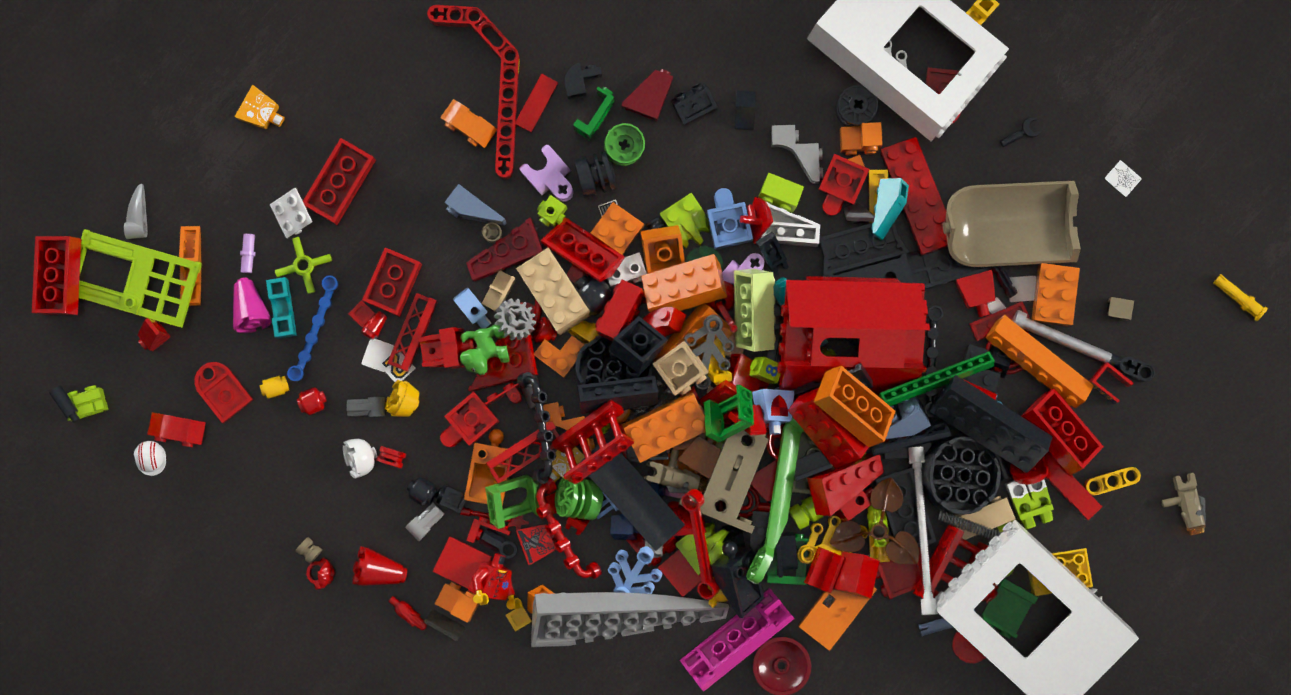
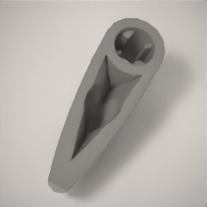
(136, 215)

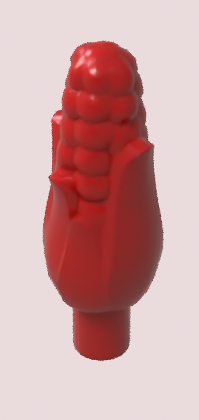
(407, 613)

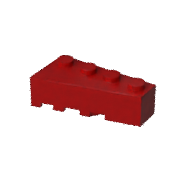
(837, 486)

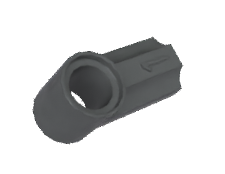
(366, 407)

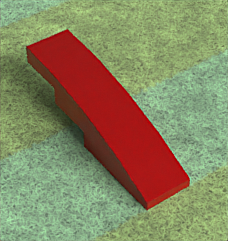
(1071, 488)

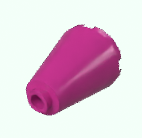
(248, 308)

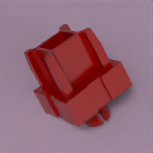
(445, 348)

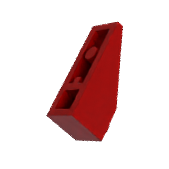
(152, 334)

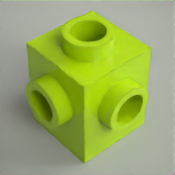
(551, 204)

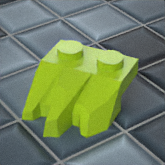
(690, 219)
(714, 546)

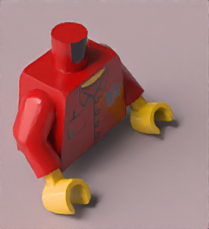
(494, 582)

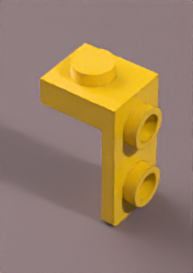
(715, 373)

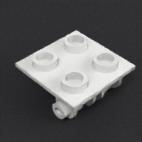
(291, 213)

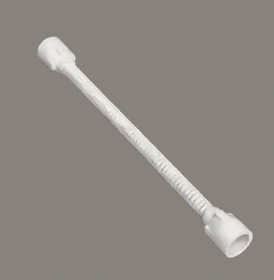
(928, 603)

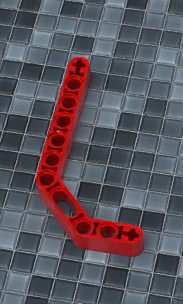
(505, 84)

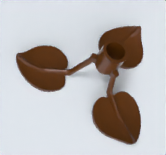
(902, 548)

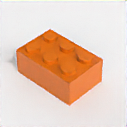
(1055, 294)

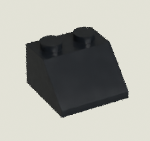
(638, 345)

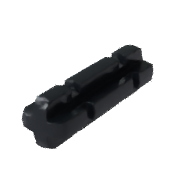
(1004, 280)

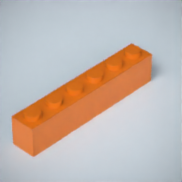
(1039, 361)

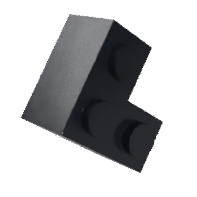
(985, 379)

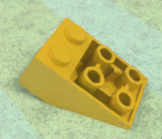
(1075, 561)

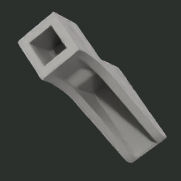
(806, 154)

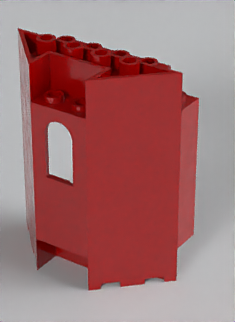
(878, 311)

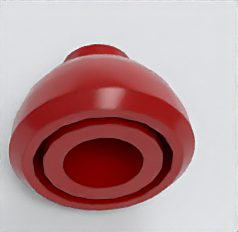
(544, 331)

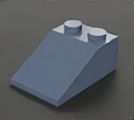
(469, 207)

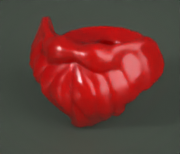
(325, 574)

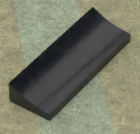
(636, 500)

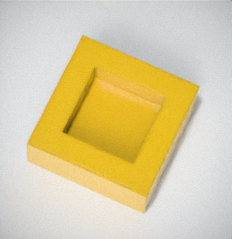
(518, 618)

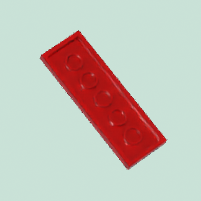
(924, 205)

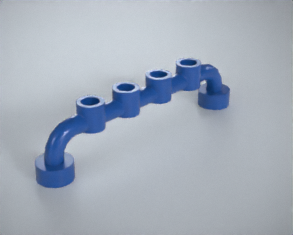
(296, 373)

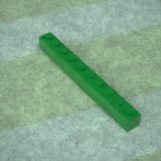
(937, 379)

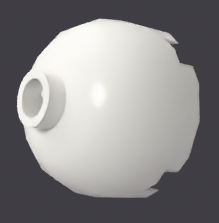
(359, 457)

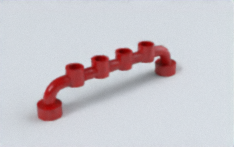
(563, 544)

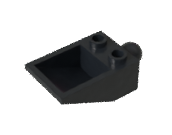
(731, 574)

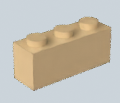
(991, 516)

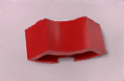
(666, 320)
(176, 428)

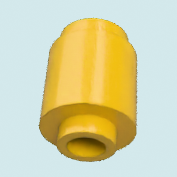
(274, 386)

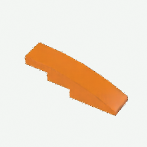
(191, 249)

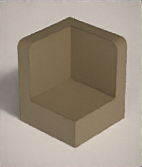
(1120, 308)

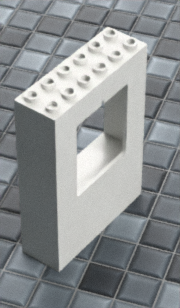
(858, 30)
(1072, 654)

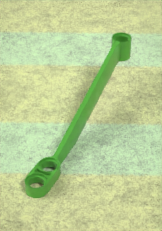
(780, 499)

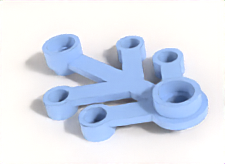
(644, 557)

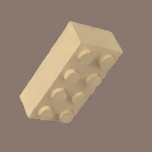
(554, 291)

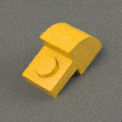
(982, 10)

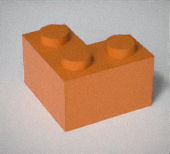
(861, 138)
(561, 360)
(457, 601)

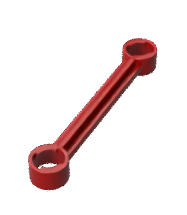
(700, 543)

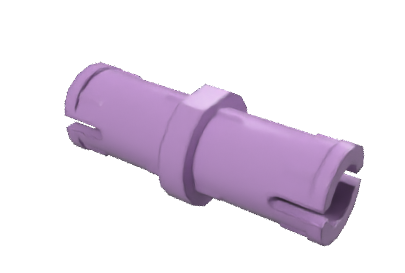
(247, 253)

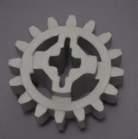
(515, 319)

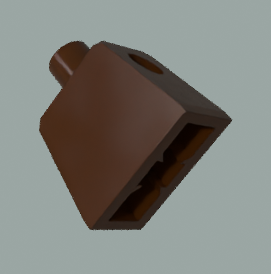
(701, 456)

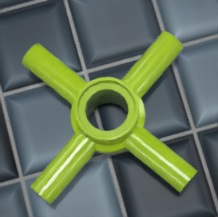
(311, 263)

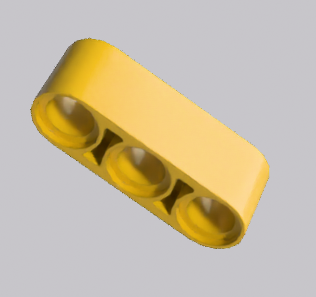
(1121, 480)

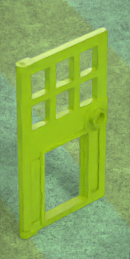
(138, 278)

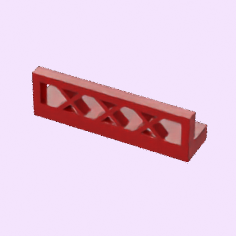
(419, 332)
(515, 449)

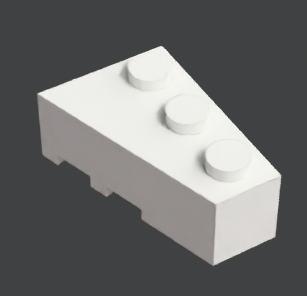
(792, 228)

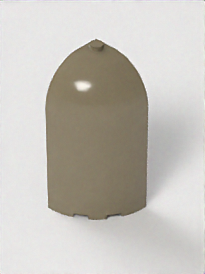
(1013, 224)

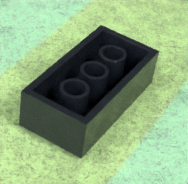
(906, 516)

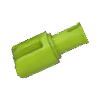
(874, 517)

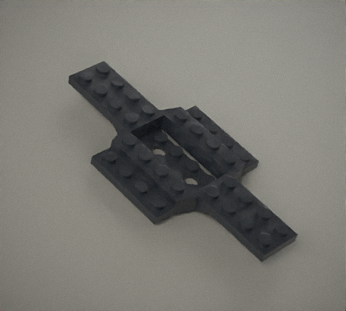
(861, 248)

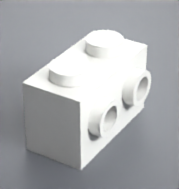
(629, 270)

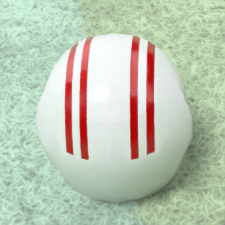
(150, 458)

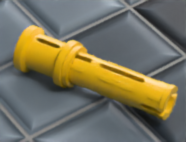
(1247, 302)

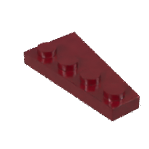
(506, 252)

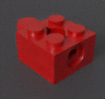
(842, 183)
(468, 421)

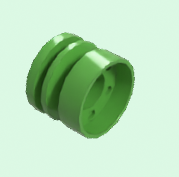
(634, 139)
(579, 499)

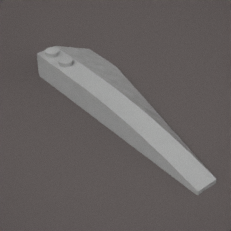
(574, 616)

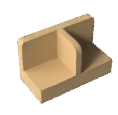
(499, 290)

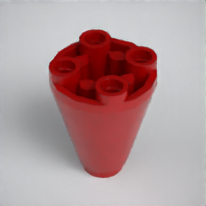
(376, 569)

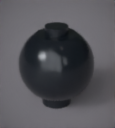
(594, 294)

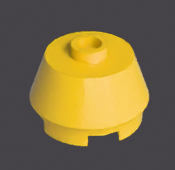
(402, 399)

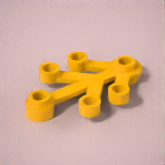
(810, 546)

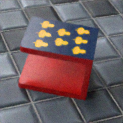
(1113, 371)

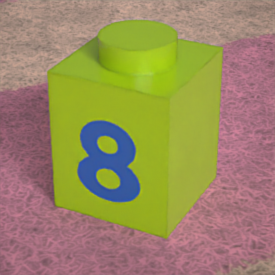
(764, 370)

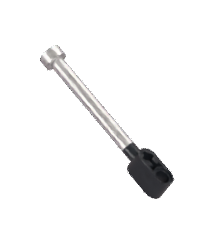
(1022, 321)

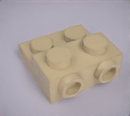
(681, 369)

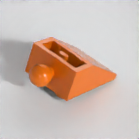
(479, 474)

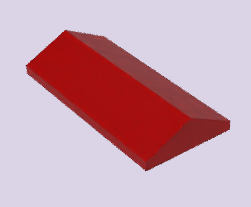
(583, 250)

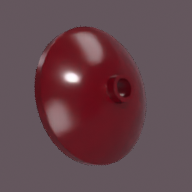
(792, 676)

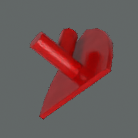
(759, 217)

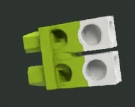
(1028, 506)

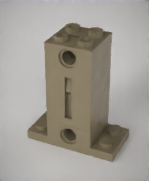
(732, 479)

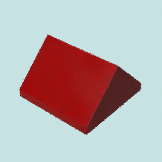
(857, 575)

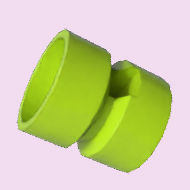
(804, 513)

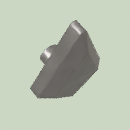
(858, 213)

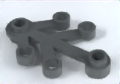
(708, 347)

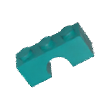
(282, 307)

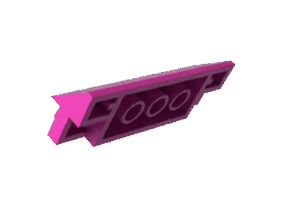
(736, 641)

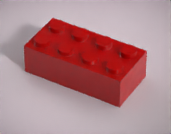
(338, 181)
(56, 275)
(828, 435)
(1072, 441)

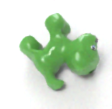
(476, 359)

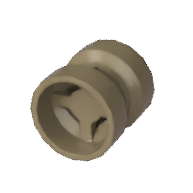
(492, 229)
(308, 550)

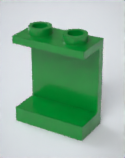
(1008, 608)

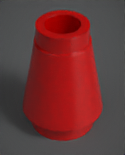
(374, 325)

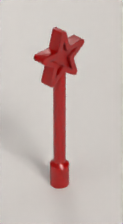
(517, 521)

